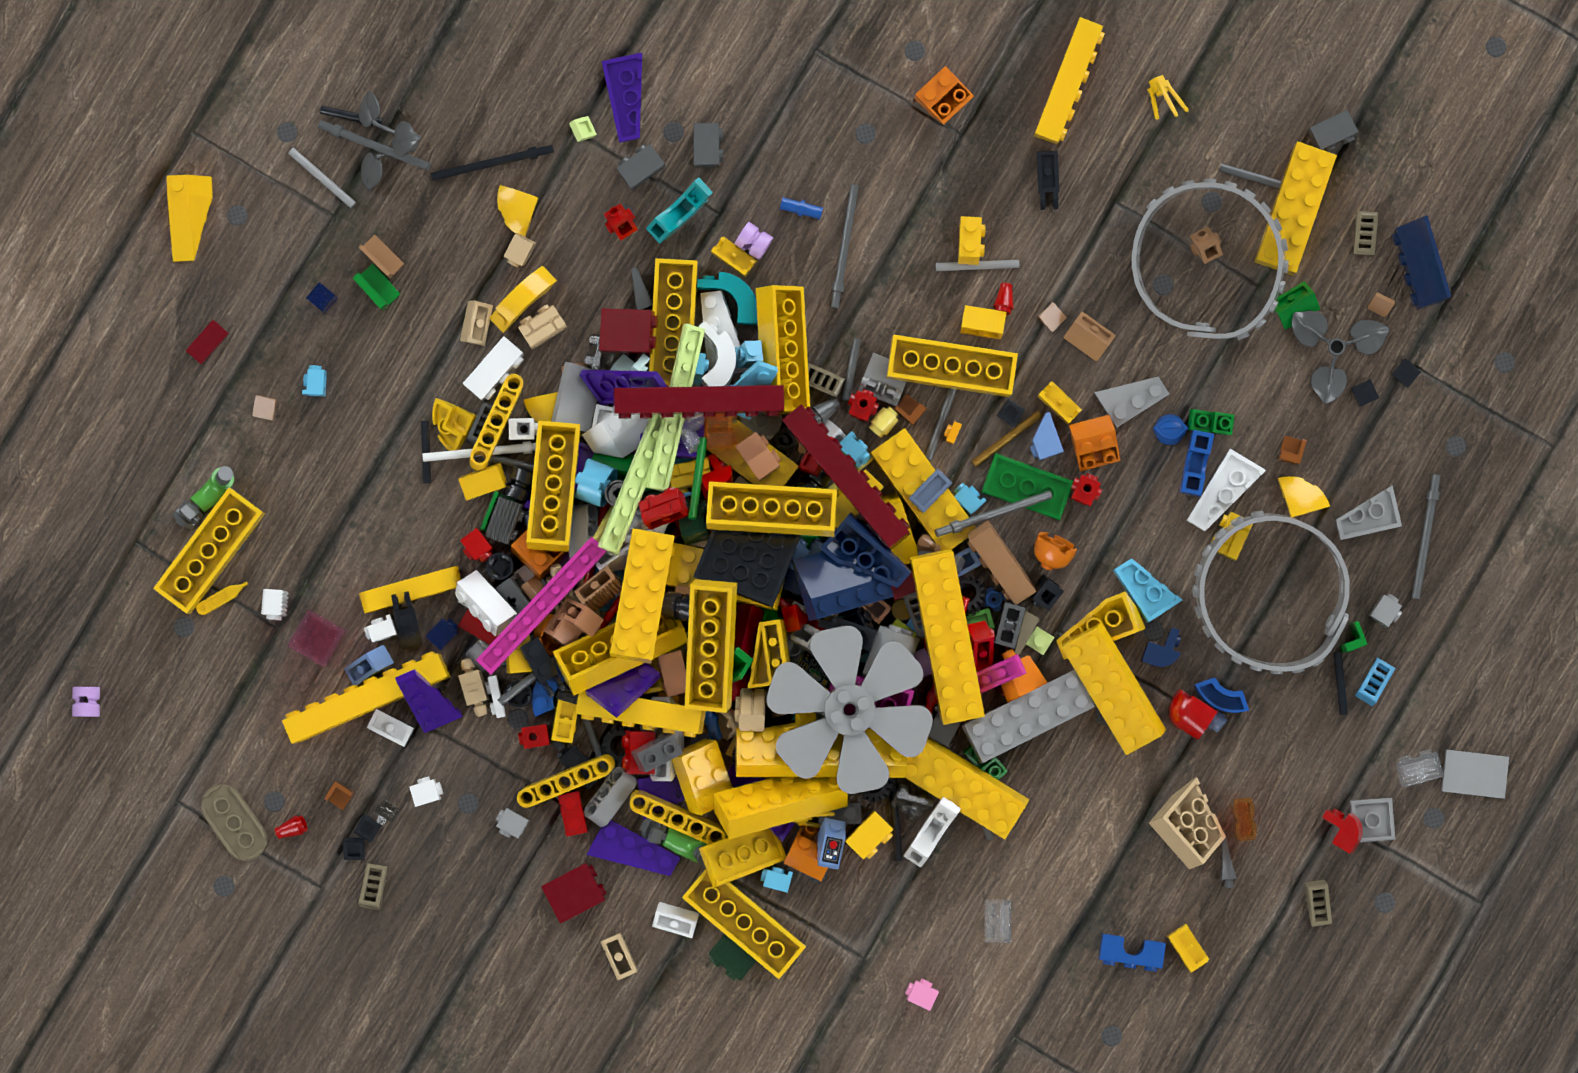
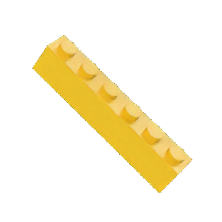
(1067, 83)
(648, 714)

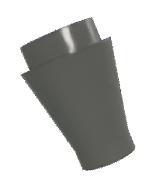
(825, 410)

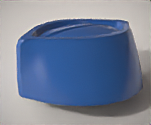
(1170, 429)

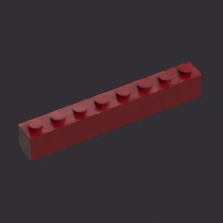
(698, 400)
(846, 476)

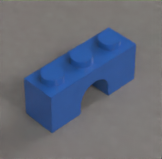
(1195, 463)
(1150, 955)

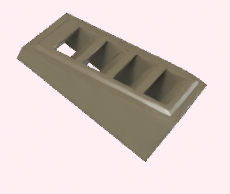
(1357, 233)
(834, 393)
(1028, 625)
(1316, 885)
(378, 896)

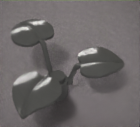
(403, 142)
(1310, 327)

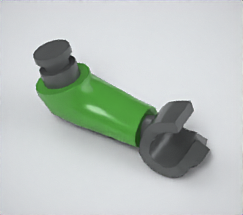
(206, 497)
(673, 840)

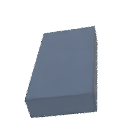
(930, 491)

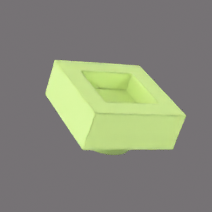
(582, 128)
(1039, 640)

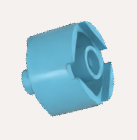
(593, 482)

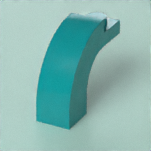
(680, 211)
(738, 290)

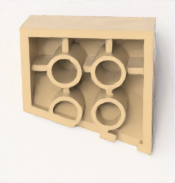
(1189, 825)

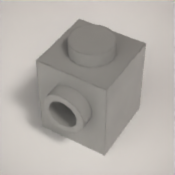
(1386, 610)
(511, 823)

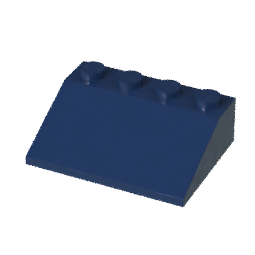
(1421, 263)
(835, 587)

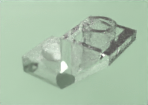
(689, 437)

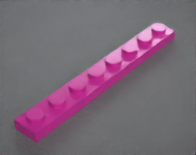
(541, 606)

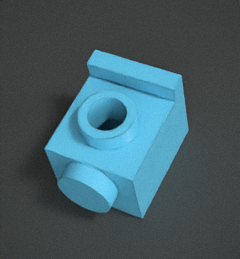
(748, 354)
(315, 381)
(856, 449)
(968, 498)
(776, 879)

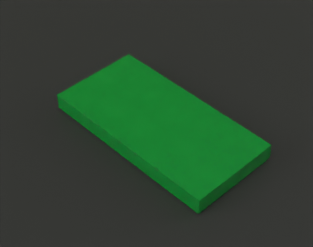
(1016, 481)

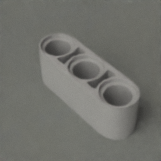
(583, 526)
(610, 797)

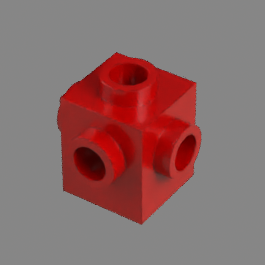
(620, 221)
(859, 412)
(1080, 495)

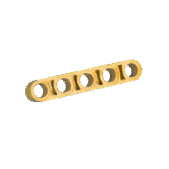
(500, 413)
(418, 587)
(558, 787)
(669, 811)

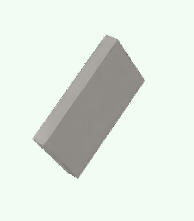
(574, 399)
(1475, 774)

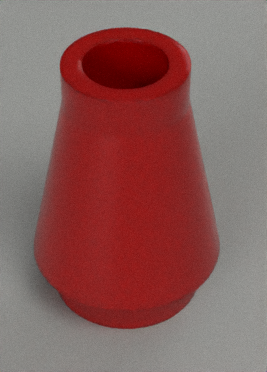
(1004, 299)
(292, 827)

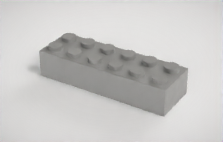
(1027, 716)

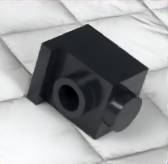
(1053, 593)

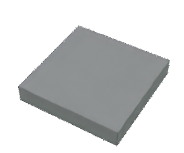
(1375, 817)

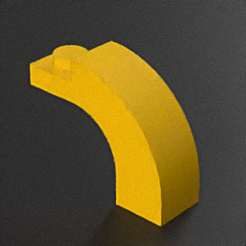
(521, 298)

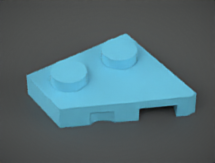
(702, 367)

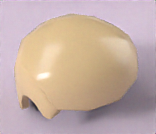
(727, 724)

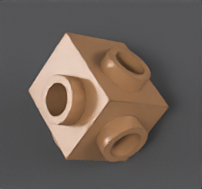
(1206, 245)

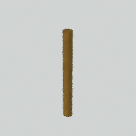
(1006, 438)

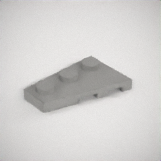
(1131, 399)
(1371, 516)

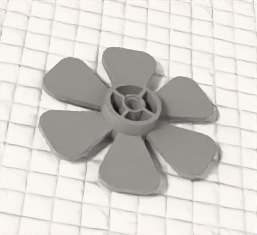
(900, 726)

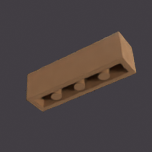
(1001, 562)

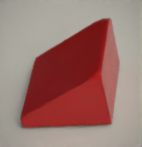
(793, 618)

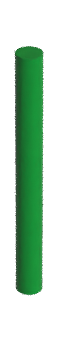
(693, 509)

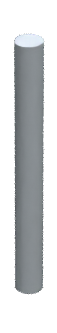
(322, 178)
(997, 264)

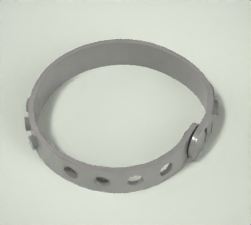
(1202, 329)
(1334, 623)

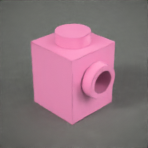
(922, 993)

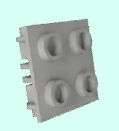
(876, 382)

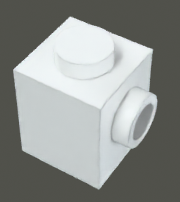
(426, 791)

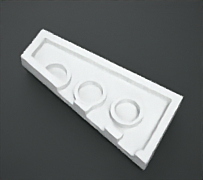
(716, 312)
(1226, 486)

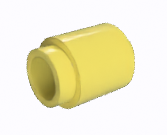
(884, 421)

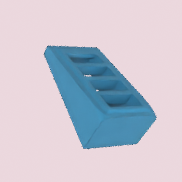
(1366, 697)

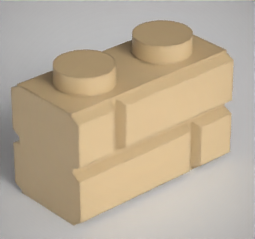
(542, 326)
(751, 709)
(619, 956)

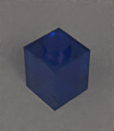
(321, 298)
(443, 633)

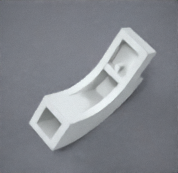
(725, 366)
(931, 832)

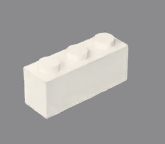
(494, 369)
(485, 603)

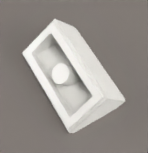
(675, 919)

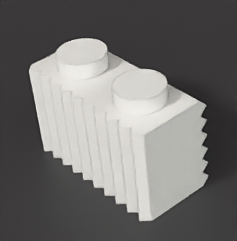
(274, 604)

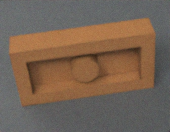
(382, 256)
(1089, 336)

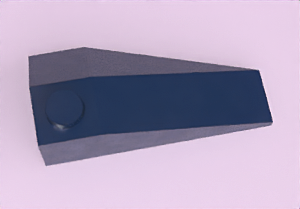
(862, 550)

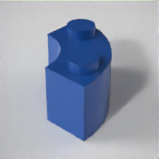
(1220, 698)
(540, 701)

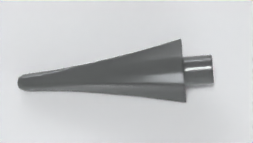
(1227, 869)

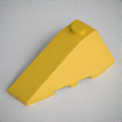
(188, 208)
(1116, 613)

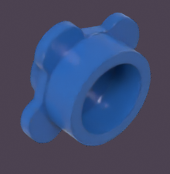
(991, 593)

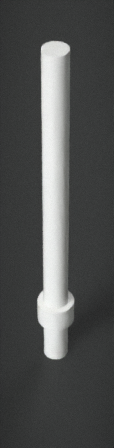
(526, 447)

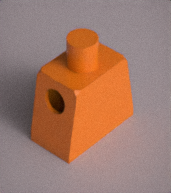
(1023, 684)

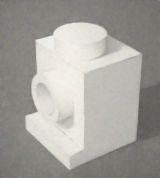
(515, 425)
(381, 629)

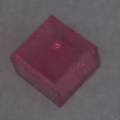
(317, 638)

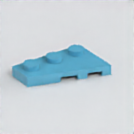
(758, 374)
(1145, 591)

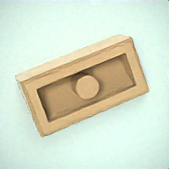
(476, 323)

